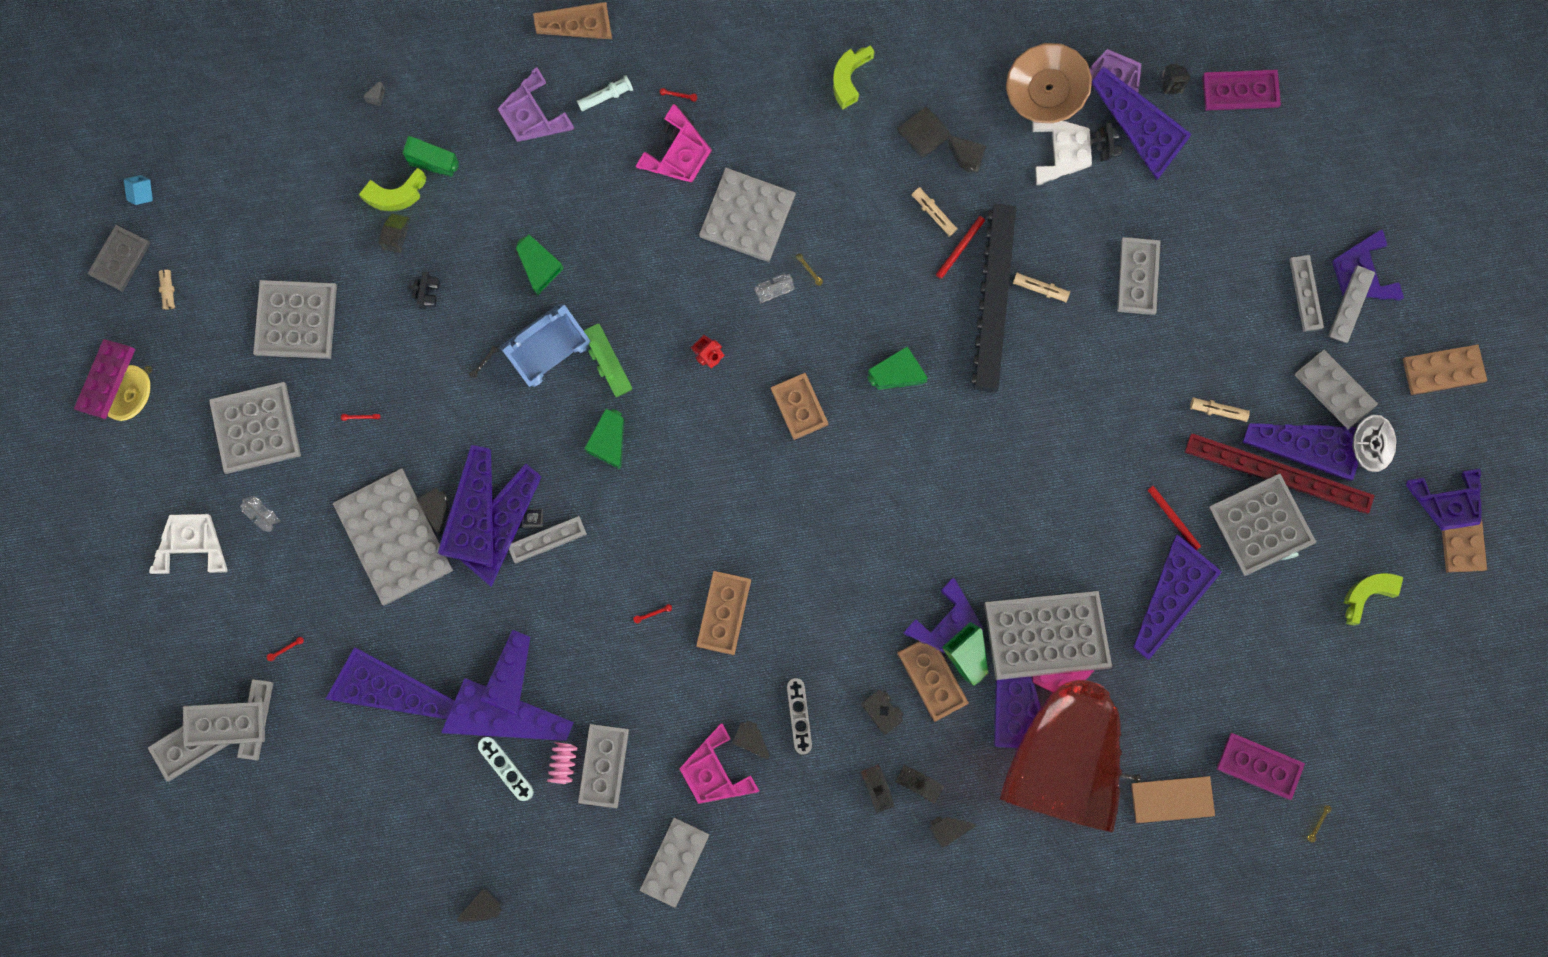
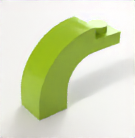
(842, 86)
(396, 198)
(1376, 584)

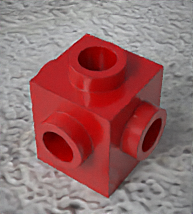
(707, 351)

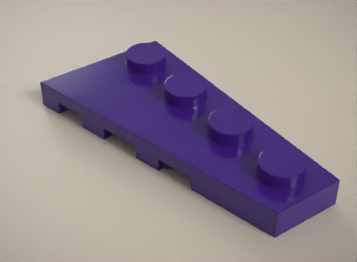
(507, 678)

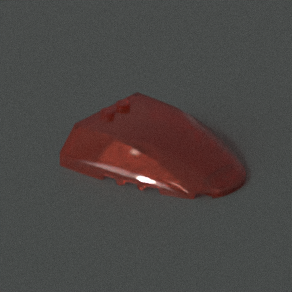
(1070, 758)

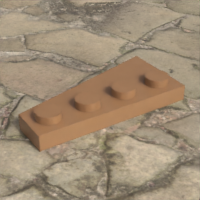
(579, 21)

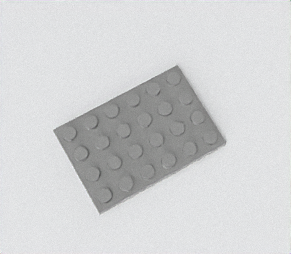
(392, 537)
(1047, 635)

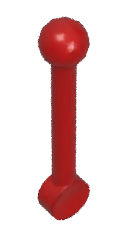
(693, 97)
(344, 417)
(637, 619)
(271, 657)

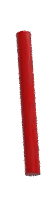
(960, 247)
(1174, 518)

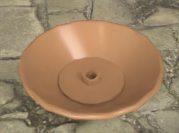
(1044, 67)

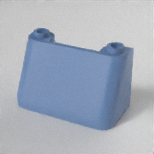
(545, 344)

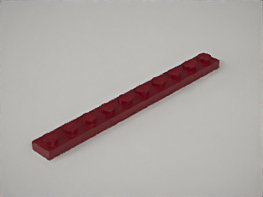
(1266, 469)

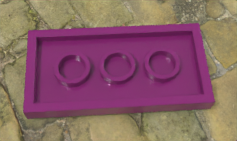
(1241, 90)
(104, 379)
(1260, 766)

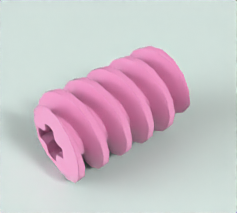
(562, 764)

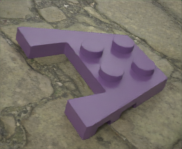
(1120, 66)
(524, 114)

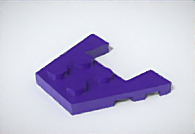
(1360, 256)
(1451, 508)
(951, 624)

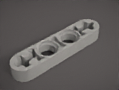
(799, 716)

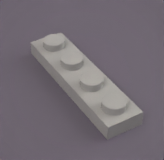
(1306, 293)
(1351, 304)
(547, 539)
(259, 692)

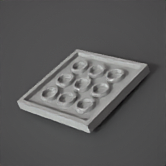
(747, 215)
(295, 319)
(255, 427)
(1262, 524)

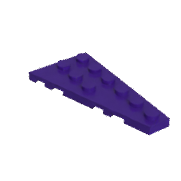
(1146, 126)
(476, 717)

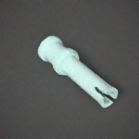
(612, 90)

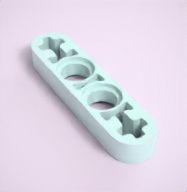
(507, 767)

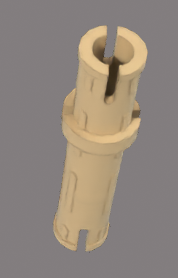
(936, 213)
(1043, 288)
(1198, 404)

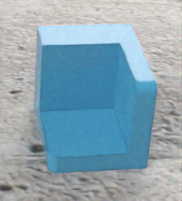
(138, 189)

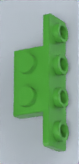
(607, 360)

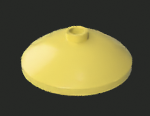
(135, 384)

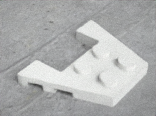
(1070, 149)
(189, 535)

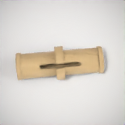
(166, 289)

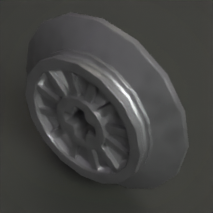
(1374, 443)

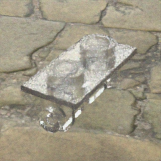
(782, 285)
(253, 507)

